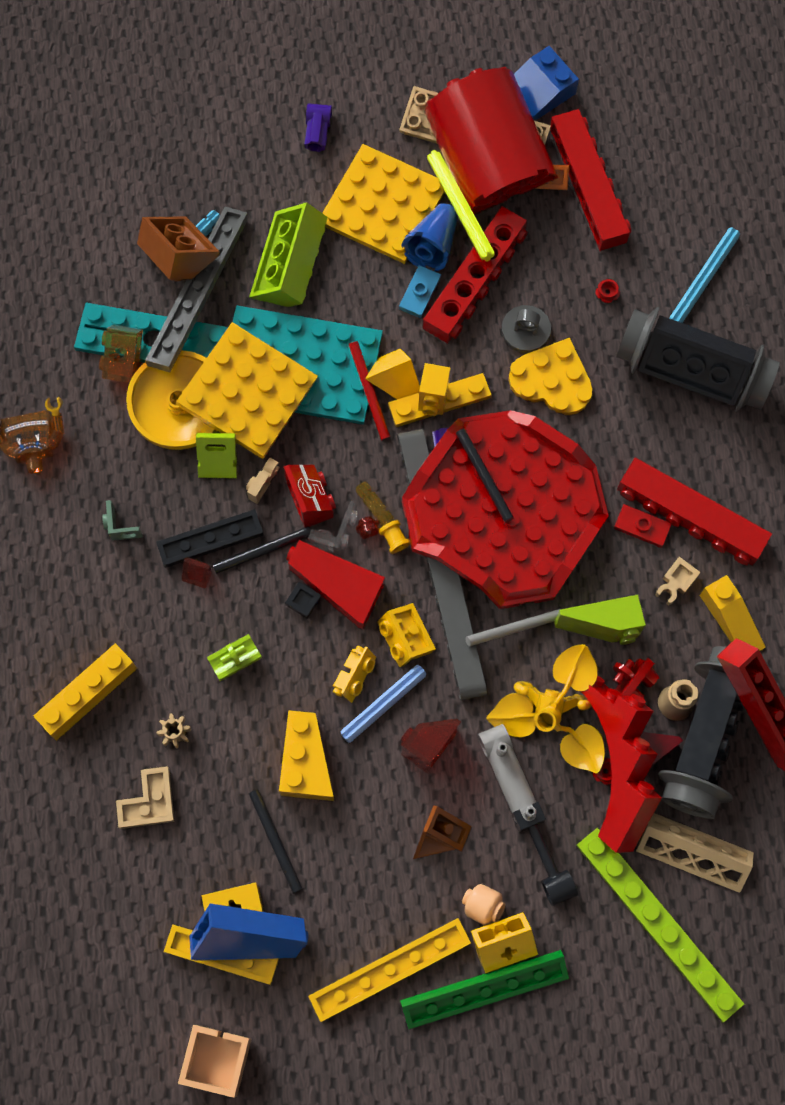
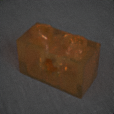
(129, 342)

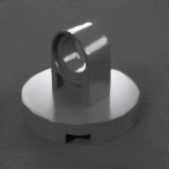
(526, 329)

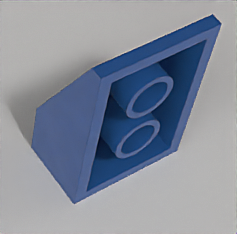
(545, 82)

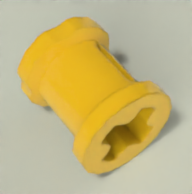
(394, 536)

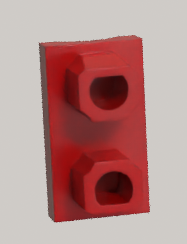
(632, 674)

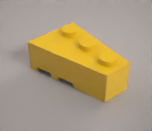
(304, 763)

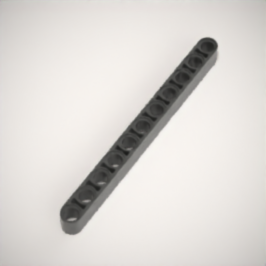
(448, 590)

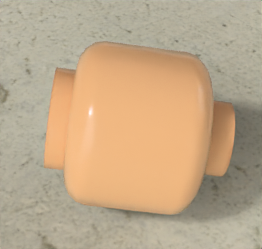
(483, 904)

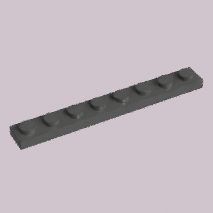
(195, 293)

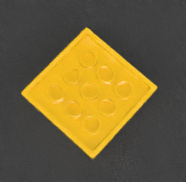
(381, 202)
(247, 390)

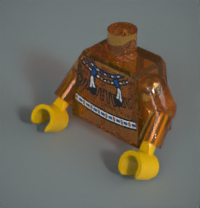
(32, 436)

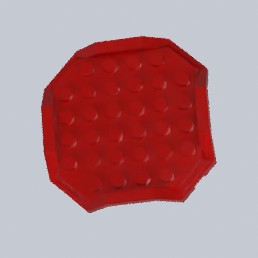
(546, 486)

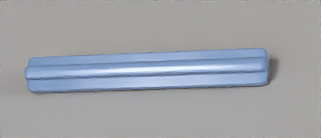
(383, 703)

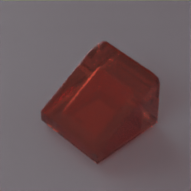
(196, 572)

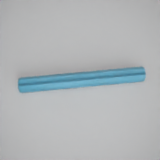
(705, 275)

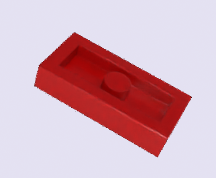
(642, 525)

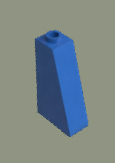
(246, 934)

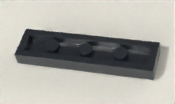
(210, 538)

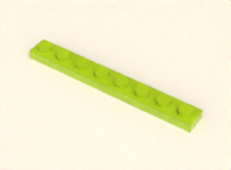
(661, 926)

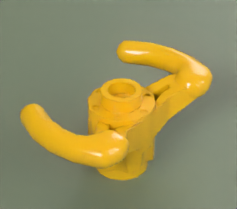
(546, 699)

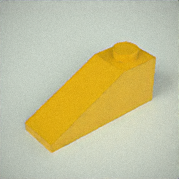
(731, 612)

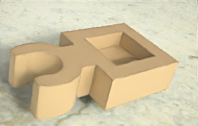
(259, 484)
(679, 578)

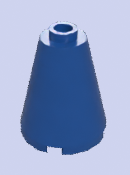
(432, 238)

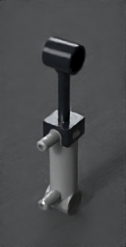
(524, 808)

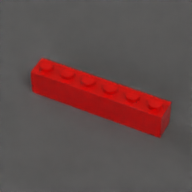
(590, 180)
(694, 512)
(758, 694)

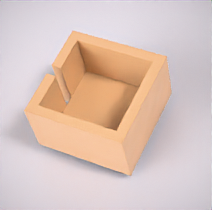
(214, 1061)

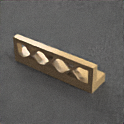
(702, 845)

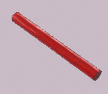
(369, 390)

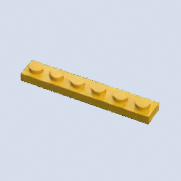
(389, 970)

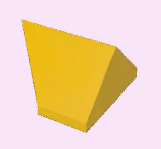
(394, 375)

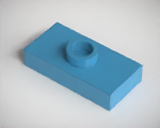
(420, 291)

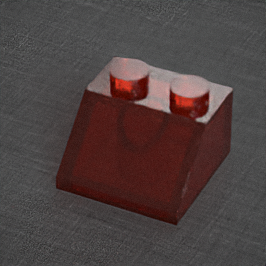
(428, 742)

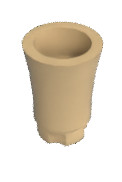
(674, 707)

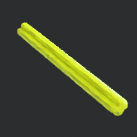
(461, 206)

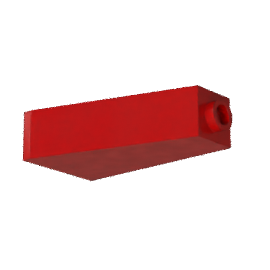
(339, 582)

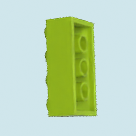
(289, 255)

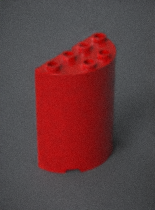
(489, 138)

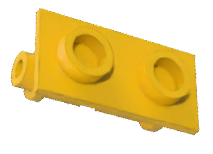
(360, 662)

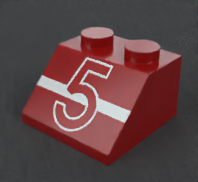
(309, 494)

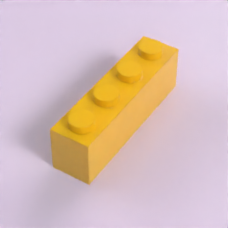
(85, 692)

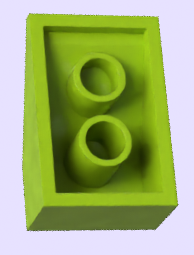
(605, 620)

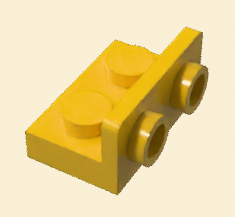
(405, 634)

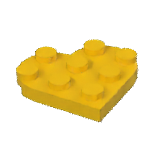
(552, 376)

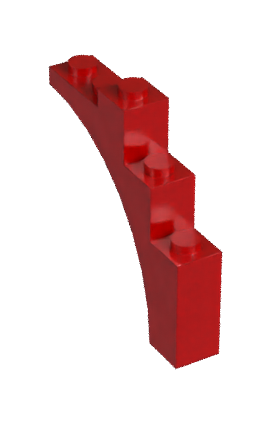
(631, 797)

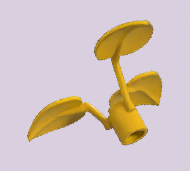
(581, 747)

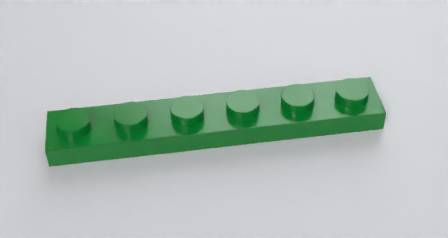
(484, 989)

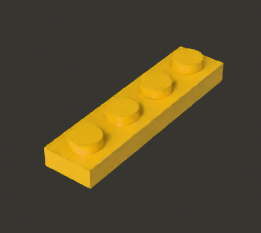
(458, 395)
(255, 969)

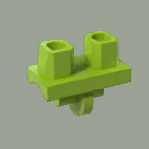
(234, 657)

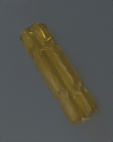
(374, 503)

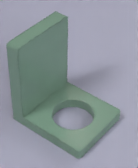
(109, 524)

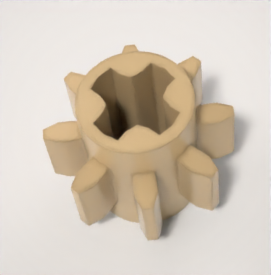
(172, 722)

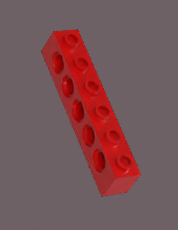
(444, 327)

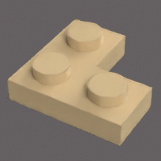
(154, 806)

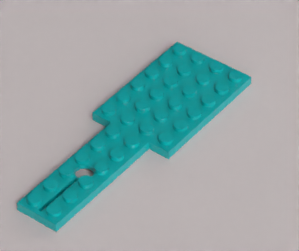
(308, 341)

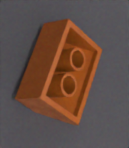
(176, 246)

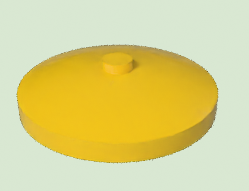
(153, 403)

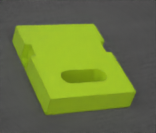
(216, 461)

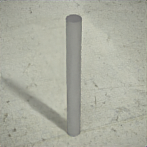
(511, 628)

